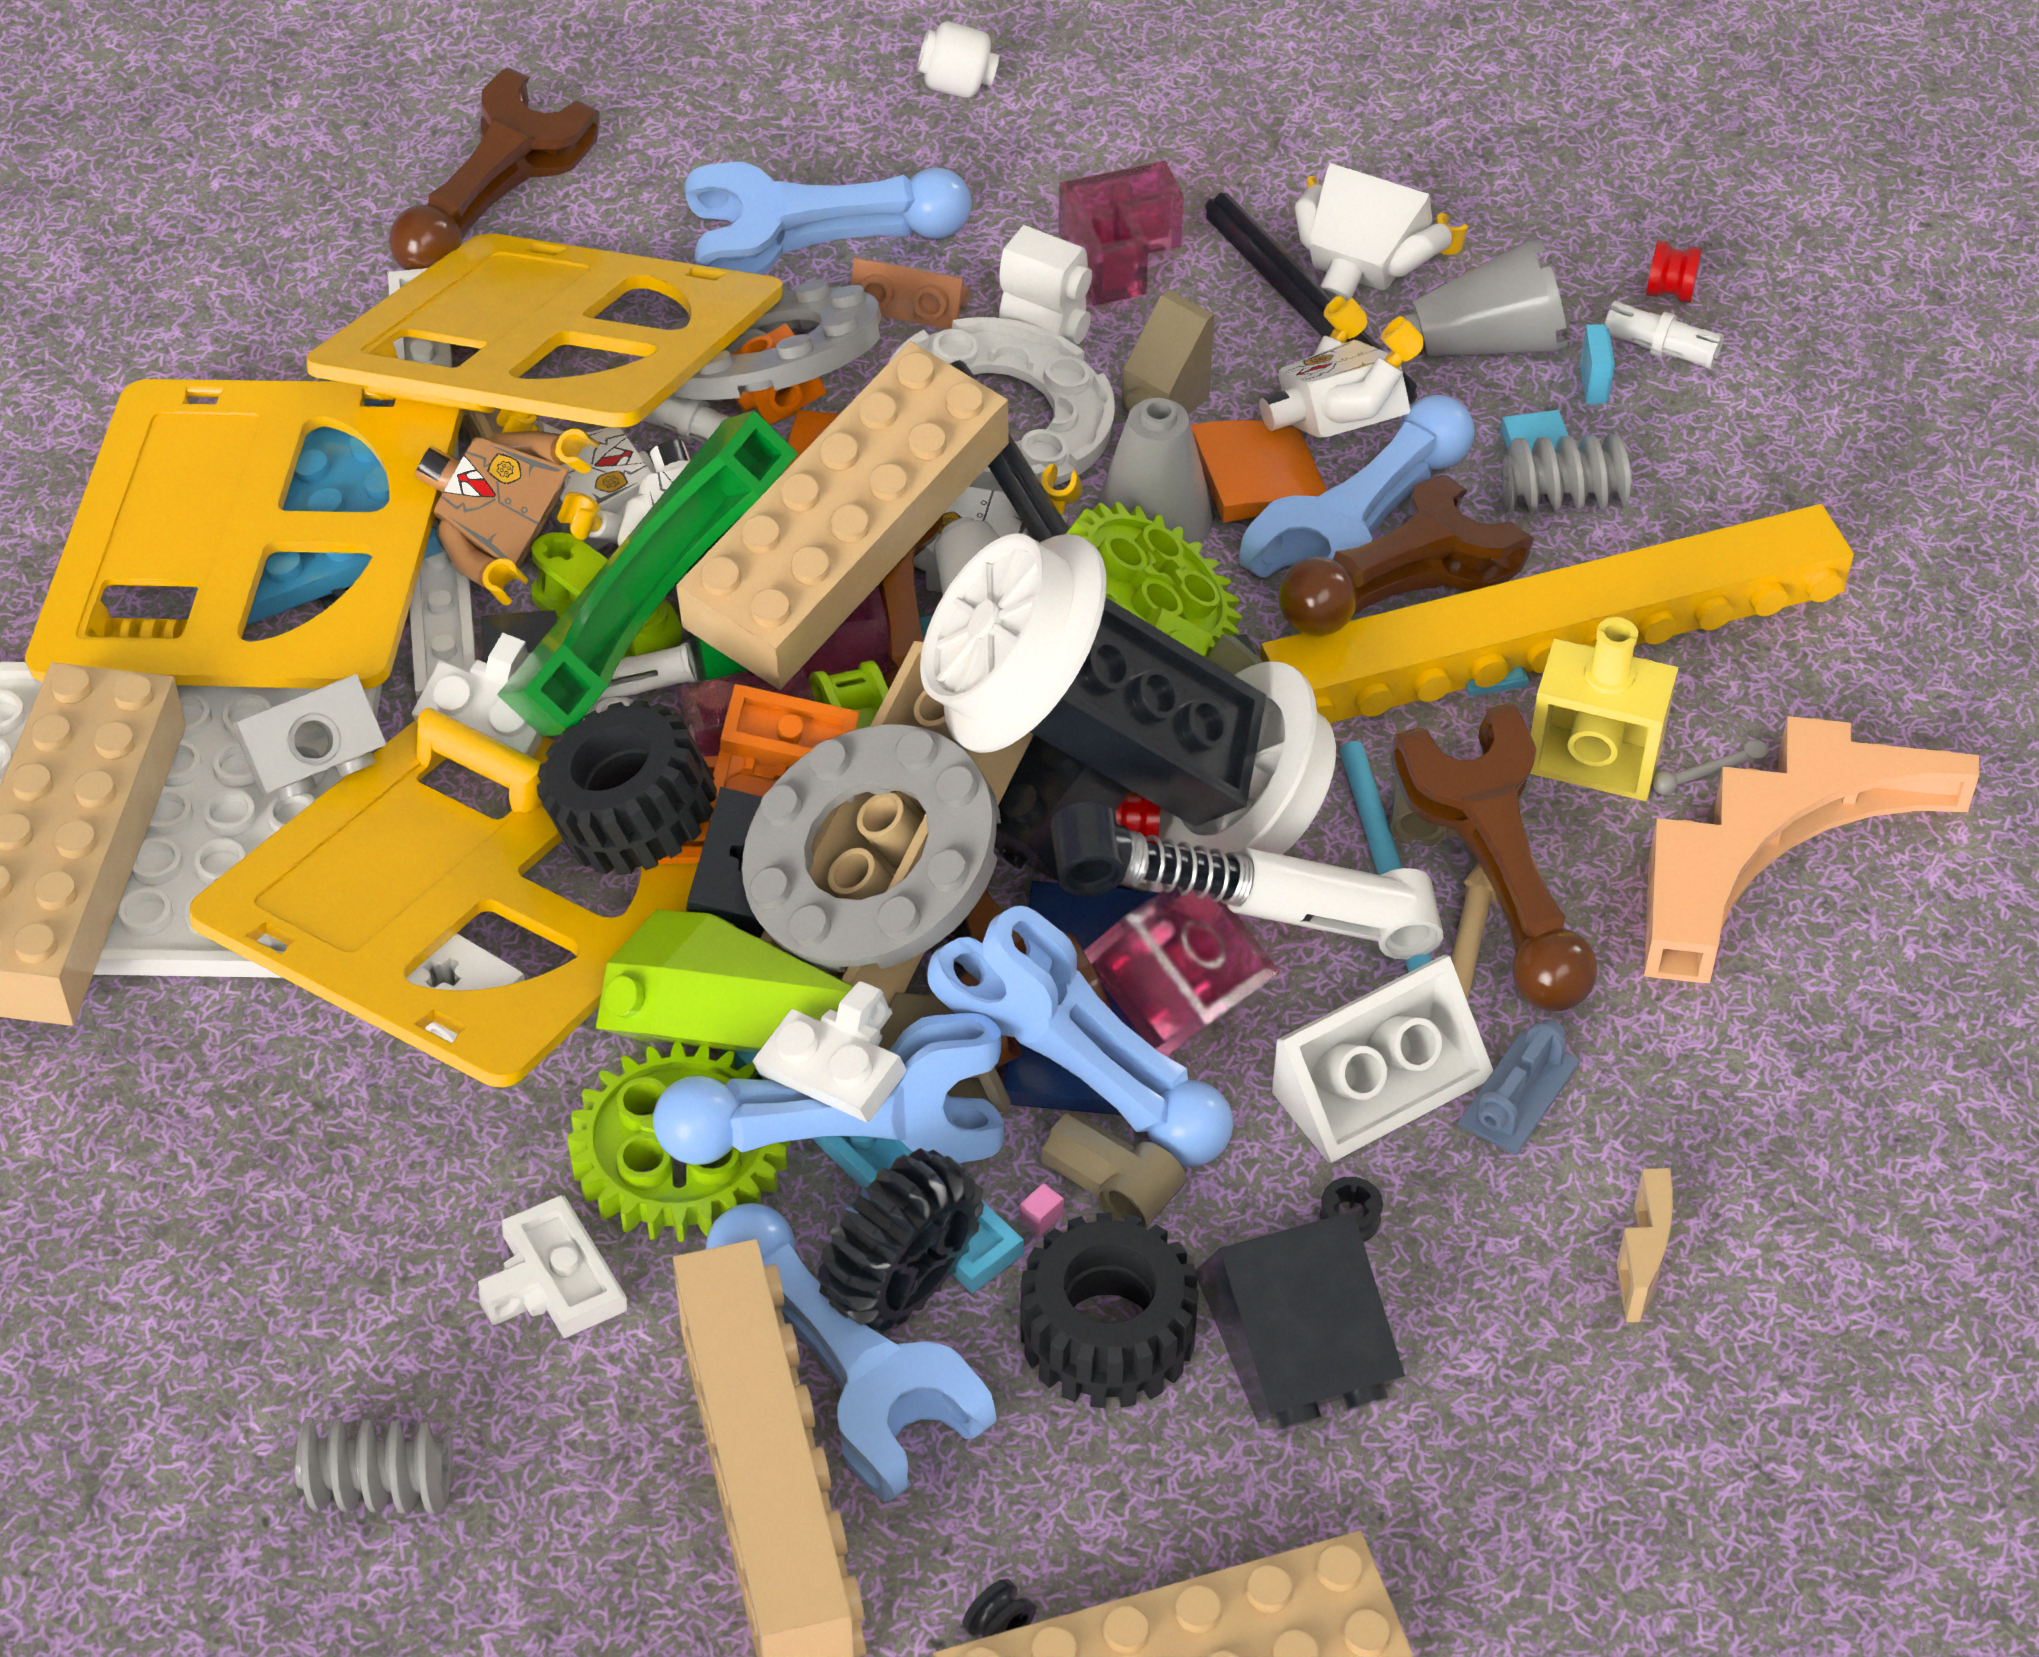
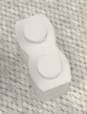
(1046, 283)

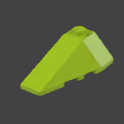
(708, 985)

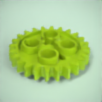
(1158, 569)
(616, 1142)

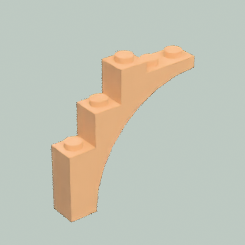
(1760, 814)

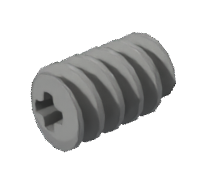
(1566, 471)
(373, 1468)

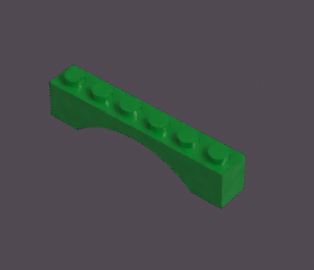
(593, 634)

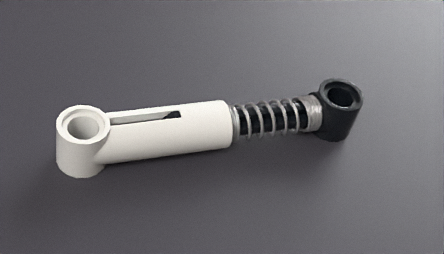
(1388, 908)

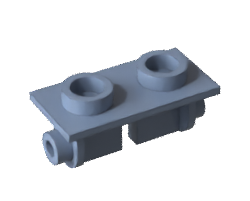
(1521, 1087)

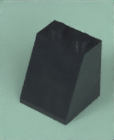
(1302, 1320)

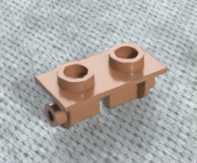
(912, 292)

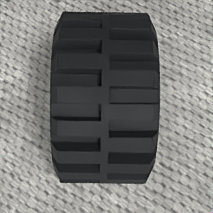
(626, 787)
(1098, 1355)

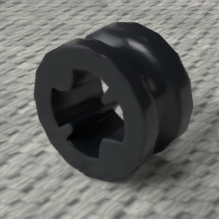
(1354, 1191)
(998, 1610)

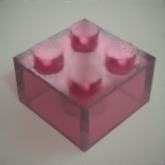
(1179, 966)

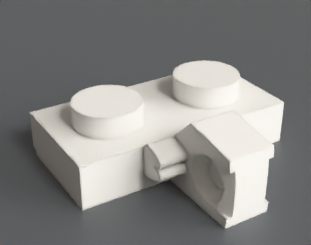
(474, 699)
(838, 1056)
(552, 1271)

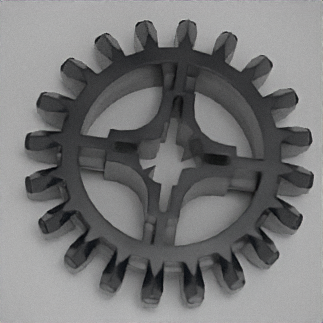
(900, 1239)

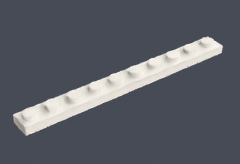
(442, 596)

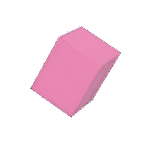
(1041, 1209)

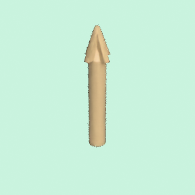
(1467, 944)

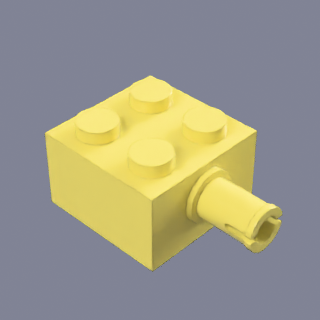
(1602, 713)

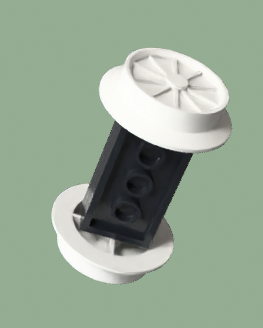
(1043, 651)

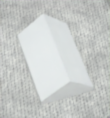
(1381, 1060)

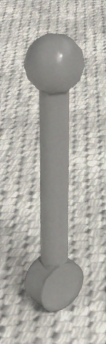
(1753, 752)

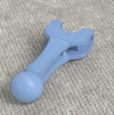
(786, 216)
(1300, 527)
(1060, 1016)
(704, 1119)
(879, 1380)

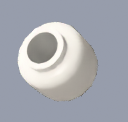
(957, 59)

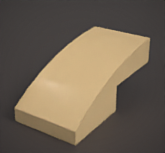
(1645, 1245)

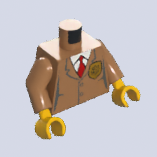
(500, 499)

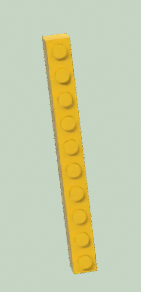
(1490, 630)

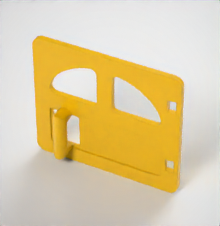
(523, 302)
(200, 504)
(396, 869)

